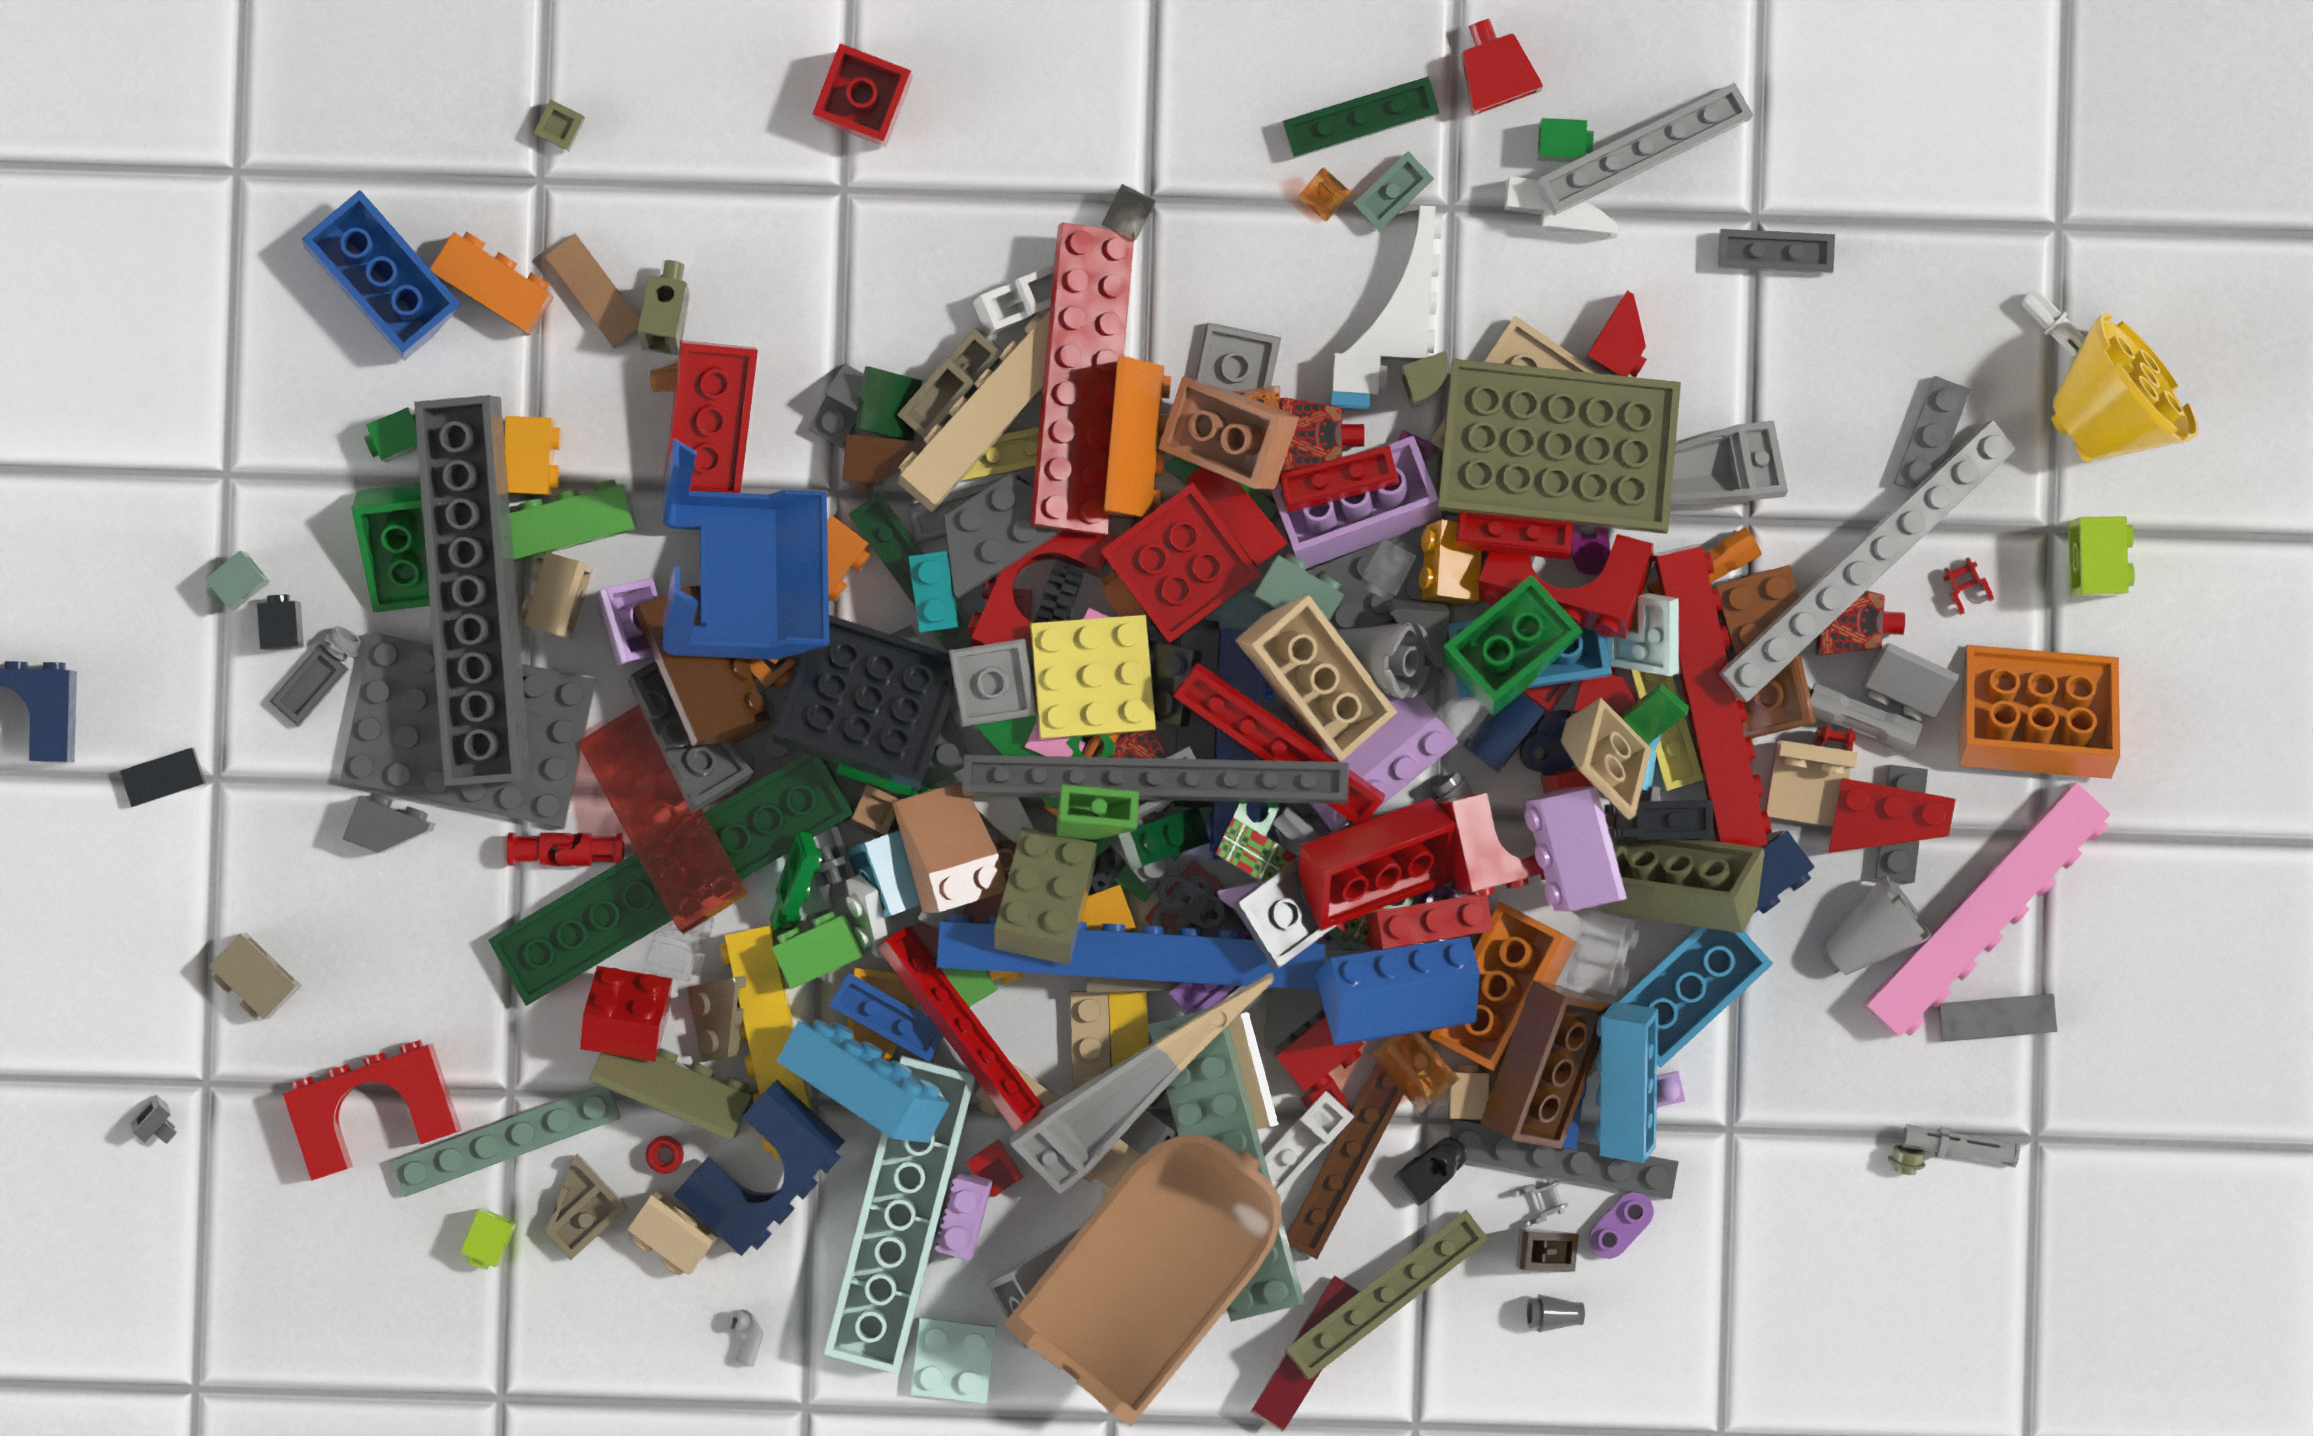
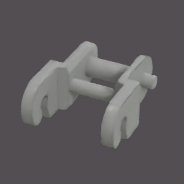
(1558, 1205)

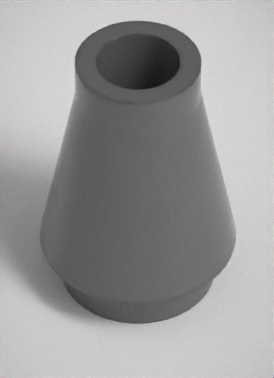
(1553, 1313)

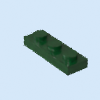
(1164, 838)

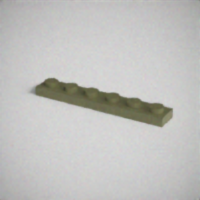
(1386, 1295)

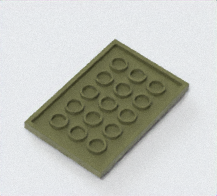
(1559, 446)

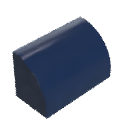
(1502, 734)

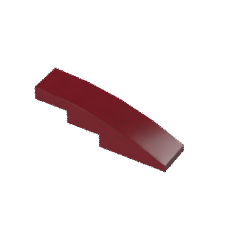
(1287, 1383)

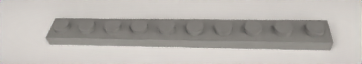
(1867, 561)

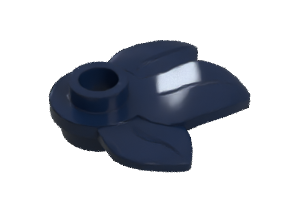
(1549, 736)

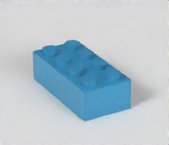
(1696, 984)
(864, 1080)

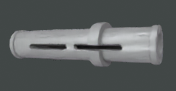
(1944, 1142)

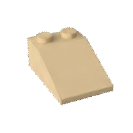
(1608, 754)

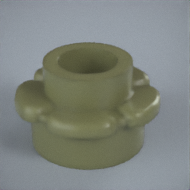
(1907, 1160)

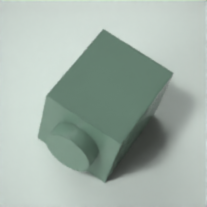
(235, 581)

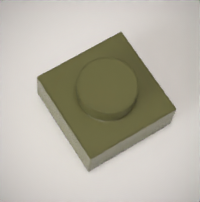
(559, 125)

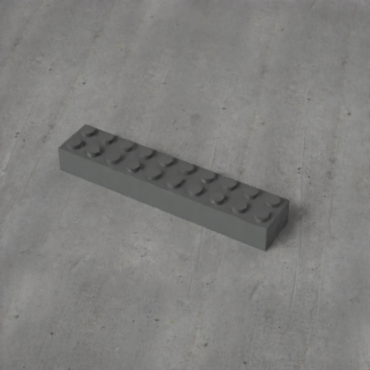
(472, 590)

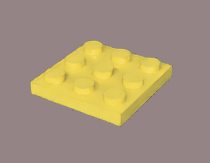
(1092, 677)

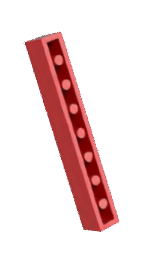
(1712, 704)

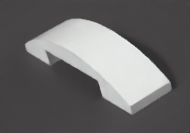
(1305, 1140)

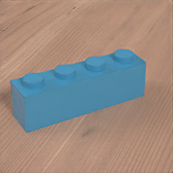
(1627, 1082)

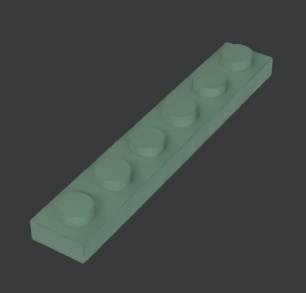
(505, 1139)

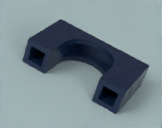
(51, 707)
(804, 1147)

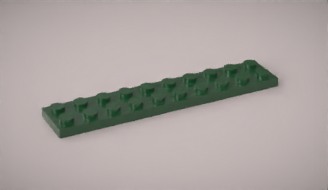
(623, 902)

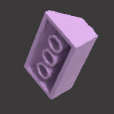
(1366, 518)
(1396, 752)

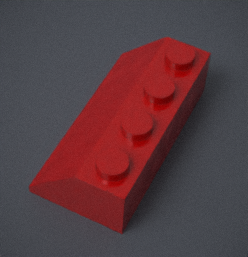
(1377, 863)

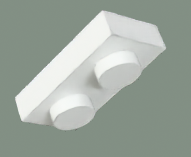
(868, 914)

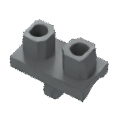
(834, 866)

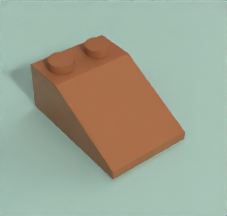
(1228, 433)
(948, 849)

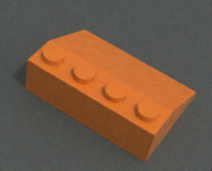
(1134, 439)
(2040, 712)

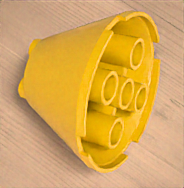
(2120, 396)

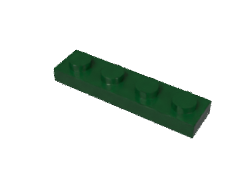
(1361, 117)

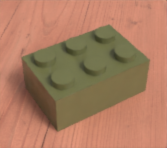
(1045, 896)

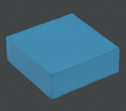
(1350, 401)

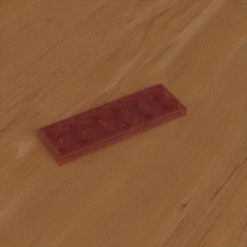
(670, 840)

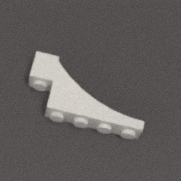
(1403, 325)

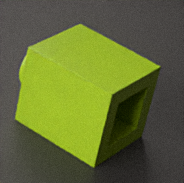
(488, 1239)

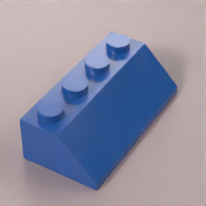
(381, 274)
(1399, 990)

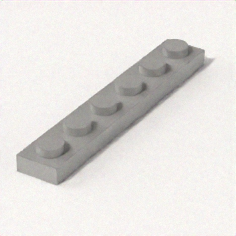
(1644, 149)

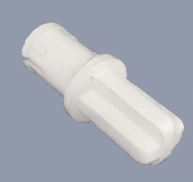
(2054, 322)

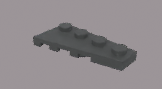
(699, 770)

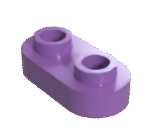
(1621, 1225)

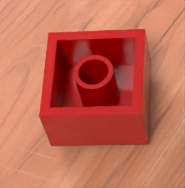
(862, 95)
(626, 1013)

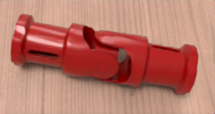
(572, 849)

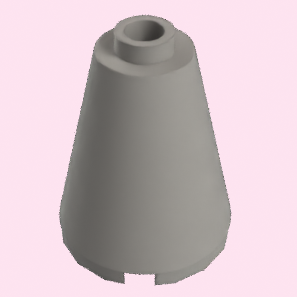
(1392, 656)
(1875, 930)

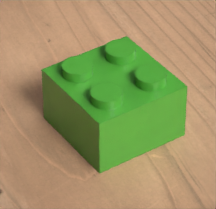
(817, 950)

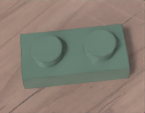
(1393, 191)

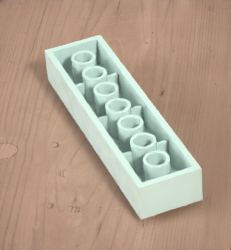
(898, 1231)

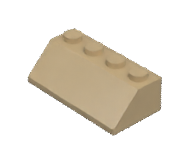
(1316, 676)

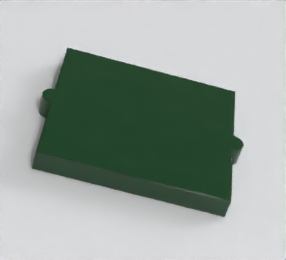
(882, 399)

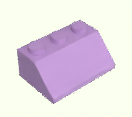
(1574, 848)

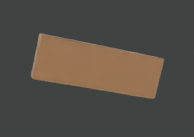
(594, 290)

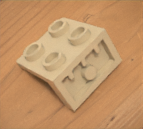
(1807, 782)

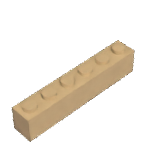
(980, 420)

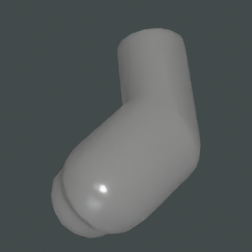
(749, 1333)

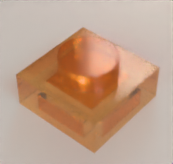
(1324, 194)

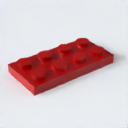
(713, 411)

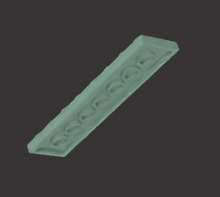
(1213, 1102)

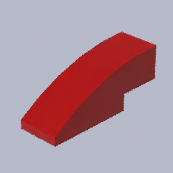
(1239, 515)

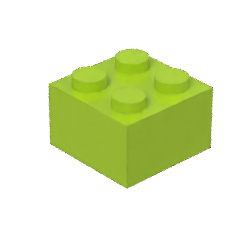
(2100, 556)

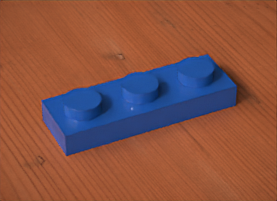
(887, 1016)

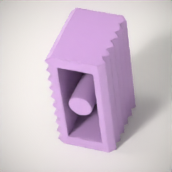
(963, 1215)

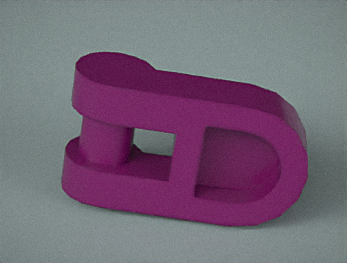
(1590, 550)

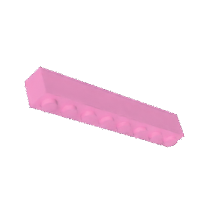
(1987, 909)

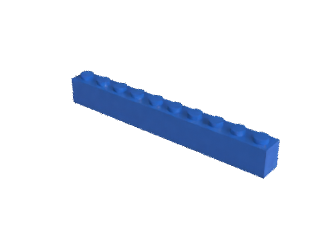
(1133, 955)

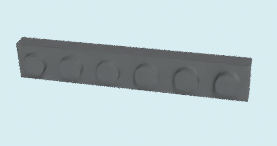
(1583, 1165)

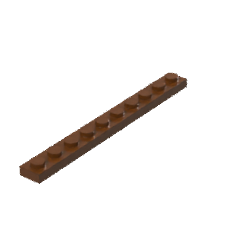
(1348, 1159)

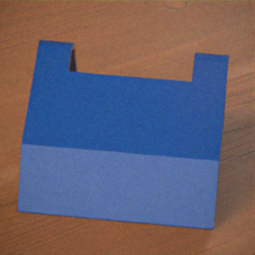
(757, 569)

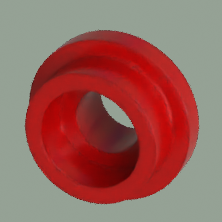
(652, 1154)

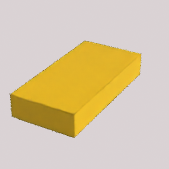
(1128, 1024)

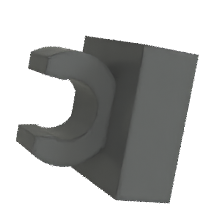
(154, 1121)

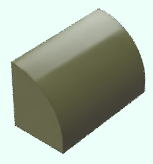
(1424, 377)

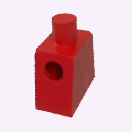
(1496, 70)

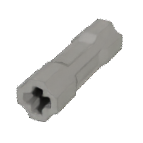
(1877, 724)

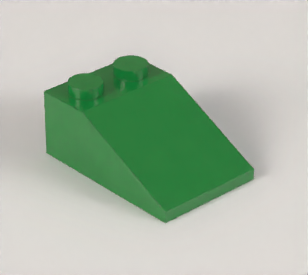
(392, 546)
(1510, 645)

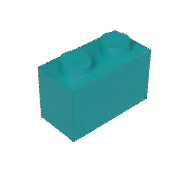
(933, 592)

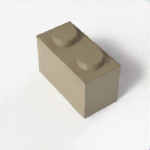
(254, 977)

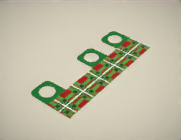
(1254, 853)

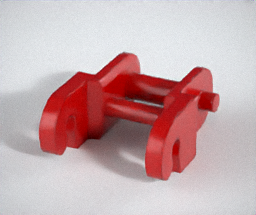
(1969, 567)
(1823, 734)

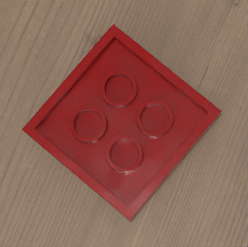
(1180, 563)

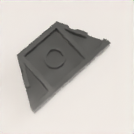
(991, 533)

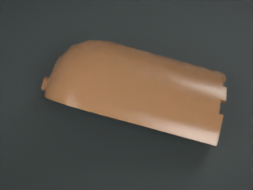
(1152, 1271)

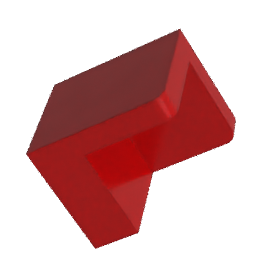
(997, 1165)

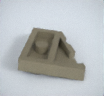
(717, 1017)
(582, 1209)

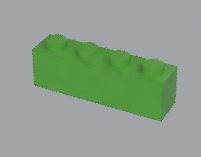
(571, 520)

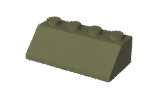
(1688, 882)
(678, 1090)

